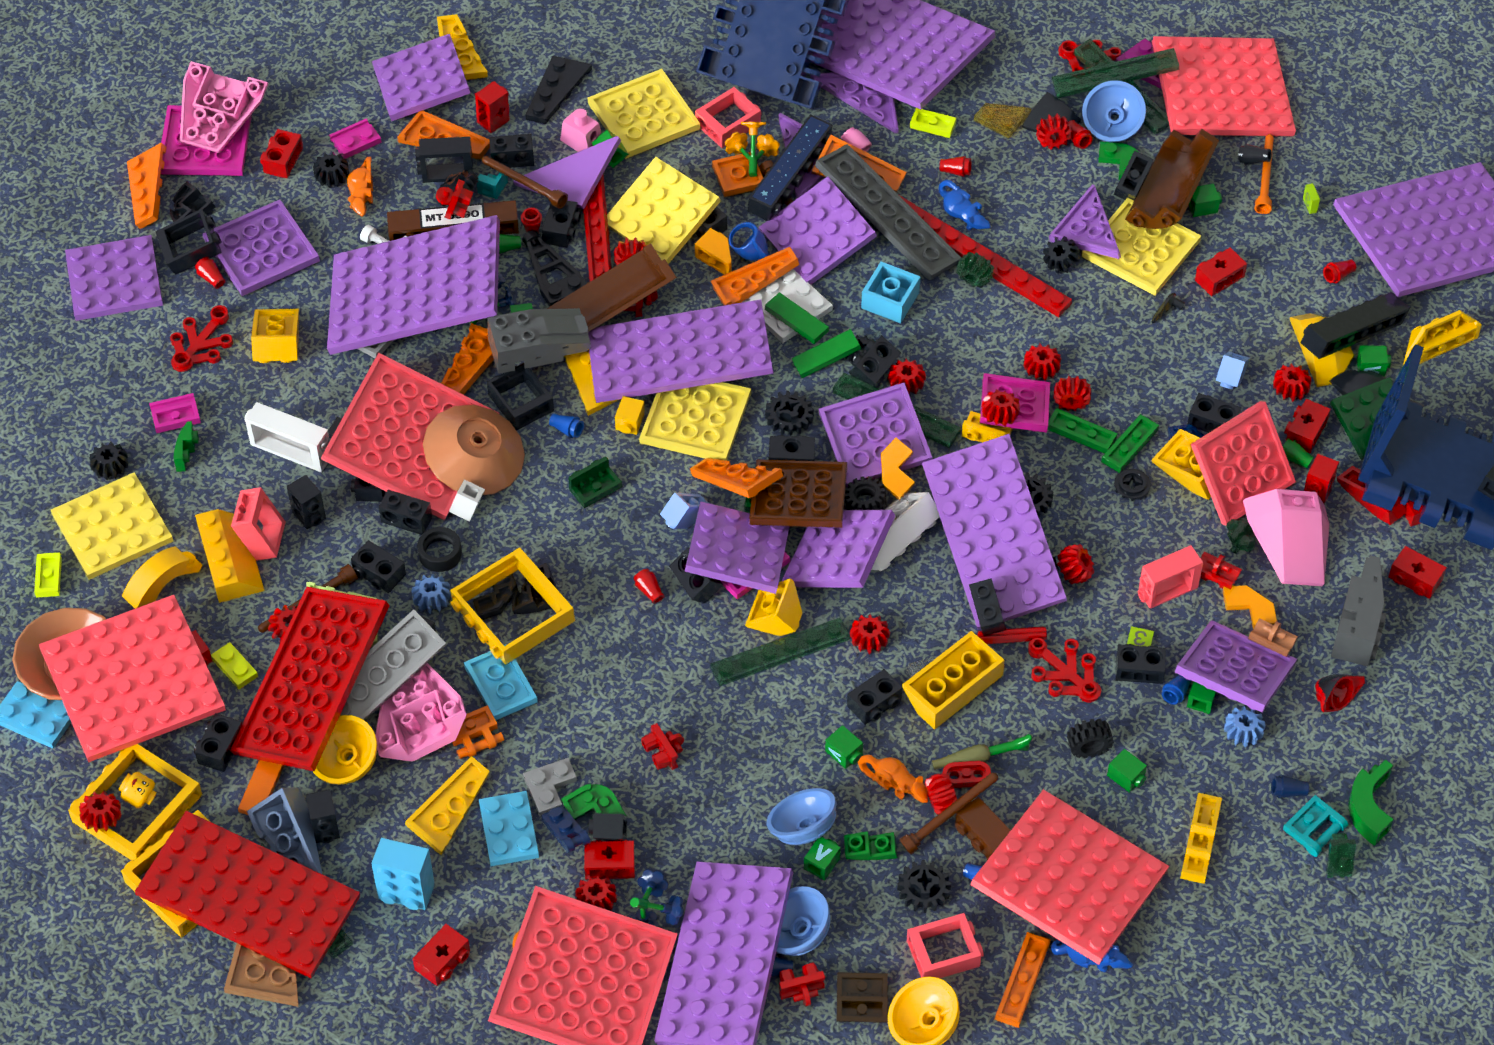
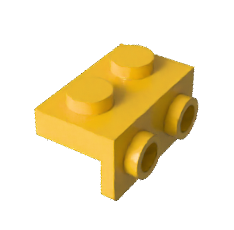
(975, 431)

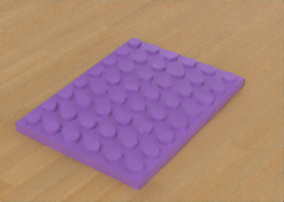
(902, 47)
(1426, 228)
(414, 285)

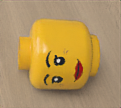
(137, 790)

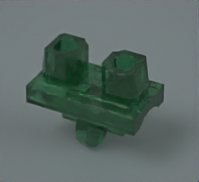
(1240, 535)
(1341, 856)

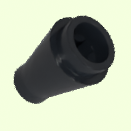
(1252, 154)

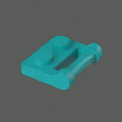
(1309, 820)

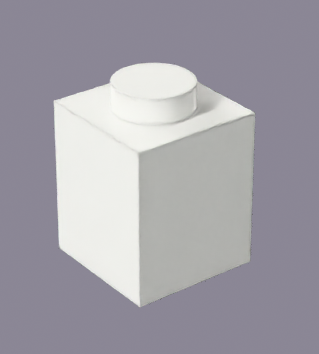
(466, 500)

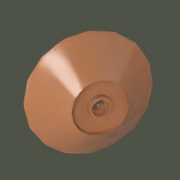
(456, 456)
(27, 657)

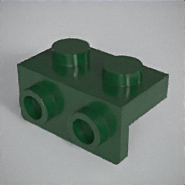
(594, 482)

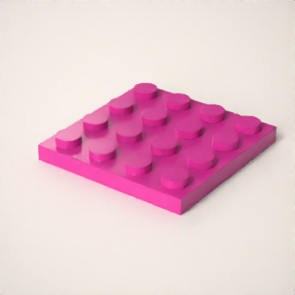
(192, 160)

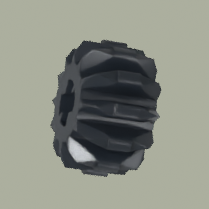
(331, 169)
(1063, 261)
(108, 460)

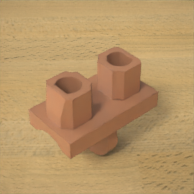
(1273, 637)

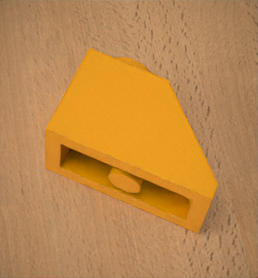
(714, 251)

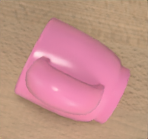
(857, 139)

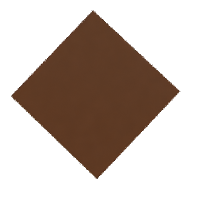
(805, 495)

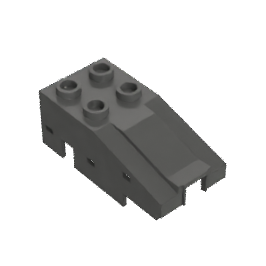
(538, 334)
(1361, 616)

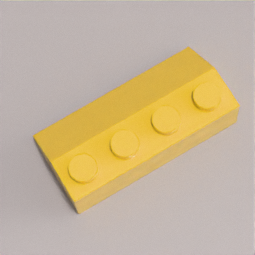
(229, 560)
(953, 679)

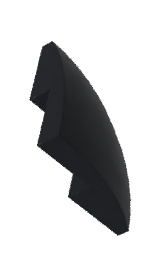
(1048, 105)
(189, 200)
(1354, 380)
(529, 599)

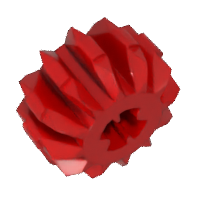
(1053, 131)
(627, 249)
(1042, 361)
(907, 373)
(1292, 382)
(1072, 393)
(1000, 407)
(1075, 564)
(279, 621)
(869, 633)
(940, 792)
(100, 811)
(603, 888)

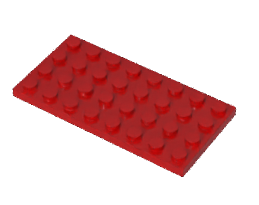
(310, 678)
(248, 894)

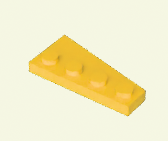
(464, 47)
(582, 376)
(445, 809)

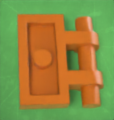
(476, 724)

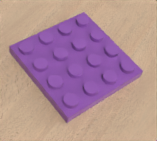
(420, 77)
(819, 229)
(263, 247)
(113, 277)
(867, 425)
(735, 551)
(840, 555)
(1235, 666)

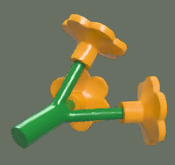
(766, 145)

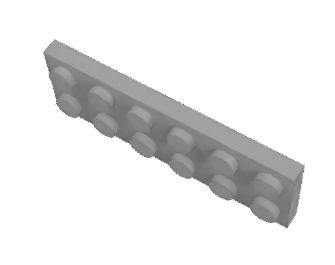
(392, 664)

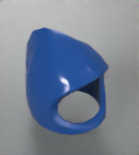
(754, 247)

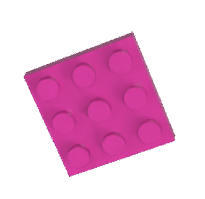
(1032, 396)

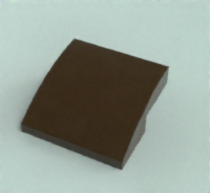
(862, 997)

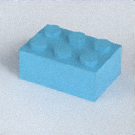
(403, 874)

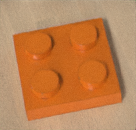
(734, 176)

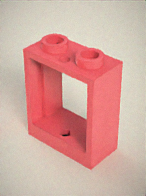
(713, 128)
(261, 543)
(1170, 577)
(949, 966)

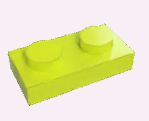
(933, 122)
(48, 575)
(234, 665)

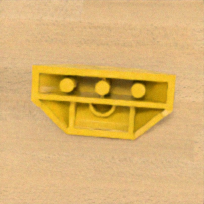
(1443, 335)
(1327, 367)

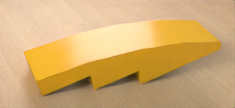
(1201, 838)

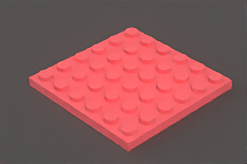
(1225, 87)
(386, 431)
(131, 678)
(1070, 876)
(582, 974)

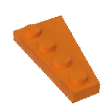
(429, 126)
(890, 174)
(145, 183)
(750, 279)
(470, 361)
(736, 477)

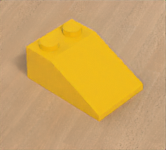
(275, 335)
(1180, 463)

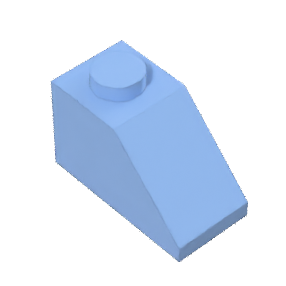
(1232, 370)
(682, 510)

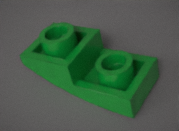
(184, 445)
(866, 847)

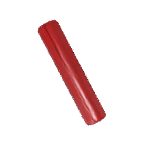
(1014, 635)

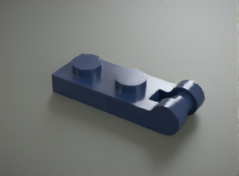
(565, 828)

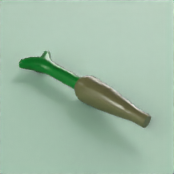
(982, 752)

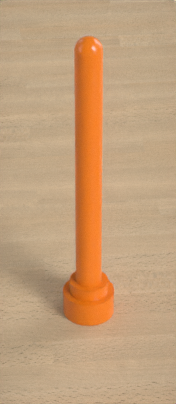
(1263, 203)

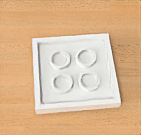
(799, 292)

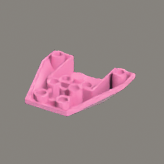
(216, 106)
(1292, 533)
(419, 717)

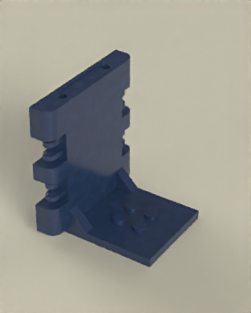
(772, 46)
(1428, 462)

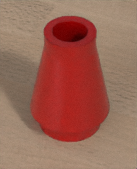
(1080, 136)
(958, 166)
(531, 219)
(1339, 270)
(209, 271)
(648, 584)

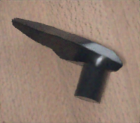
(1170, 300)

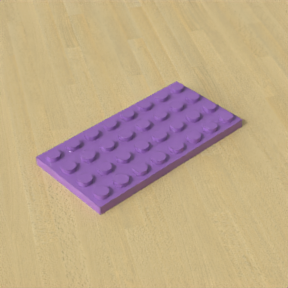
(679, 351)
(994, 527)
(724, 955)

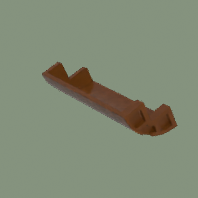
(1172, 180)
(619, 287)

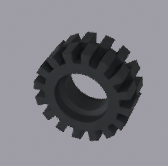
(865, 487)
(1090, 738)

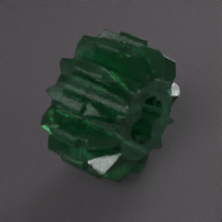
(975, 269)

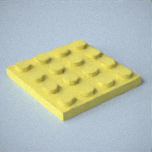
(644, 112)
(662, 209)
(1146, 254)
(697, 420)
(111, 525)

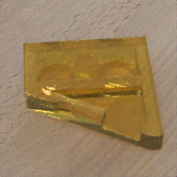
(1002, 118)

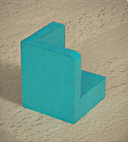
(491, 184)

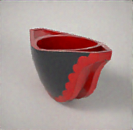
(1337, 690)

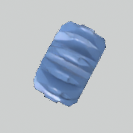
(431, 593)
(1244, 726)

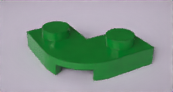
(1116, 154)
(590, 798)

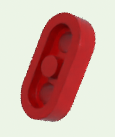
(965, 772)

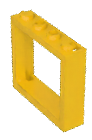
(493, 574)
(163, 822)
(138, 866)

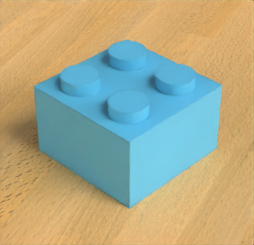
(890, 292)

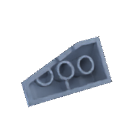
(287, 826)

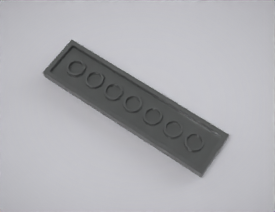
(888, 212)

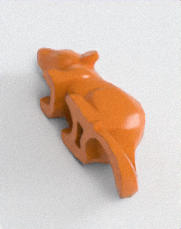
(361, 187)
(893, 774)

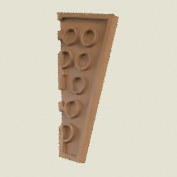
(260, 978)

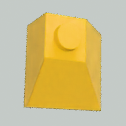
(776, 612)

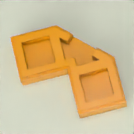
(892, 477)
(1246, 598)

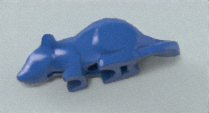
(957, 204)
(1114, 957)

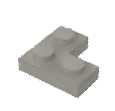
(544, 781)

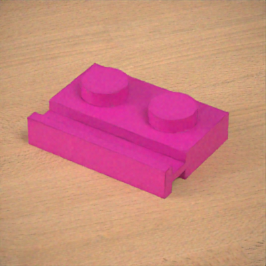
(355, 138)
(174, 412)

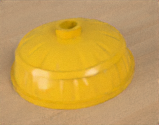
(348, 738)
(918, 1006)

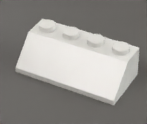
(912, 517)

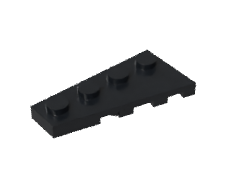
(556, 86)

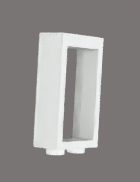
(287, 436)

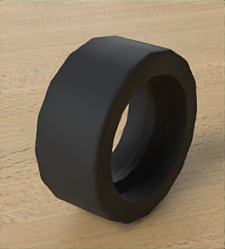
(442, 563)

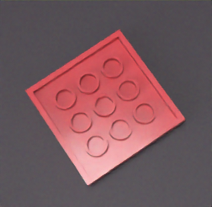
(1242, 461)

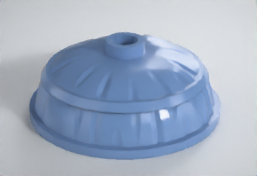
(1112, 99)
(803, 816)
(804, 921)

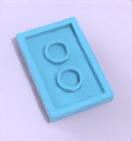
(500, 685)
(34, 715)
(508, 828)

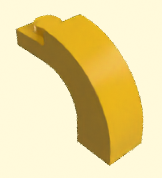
(156, 573)

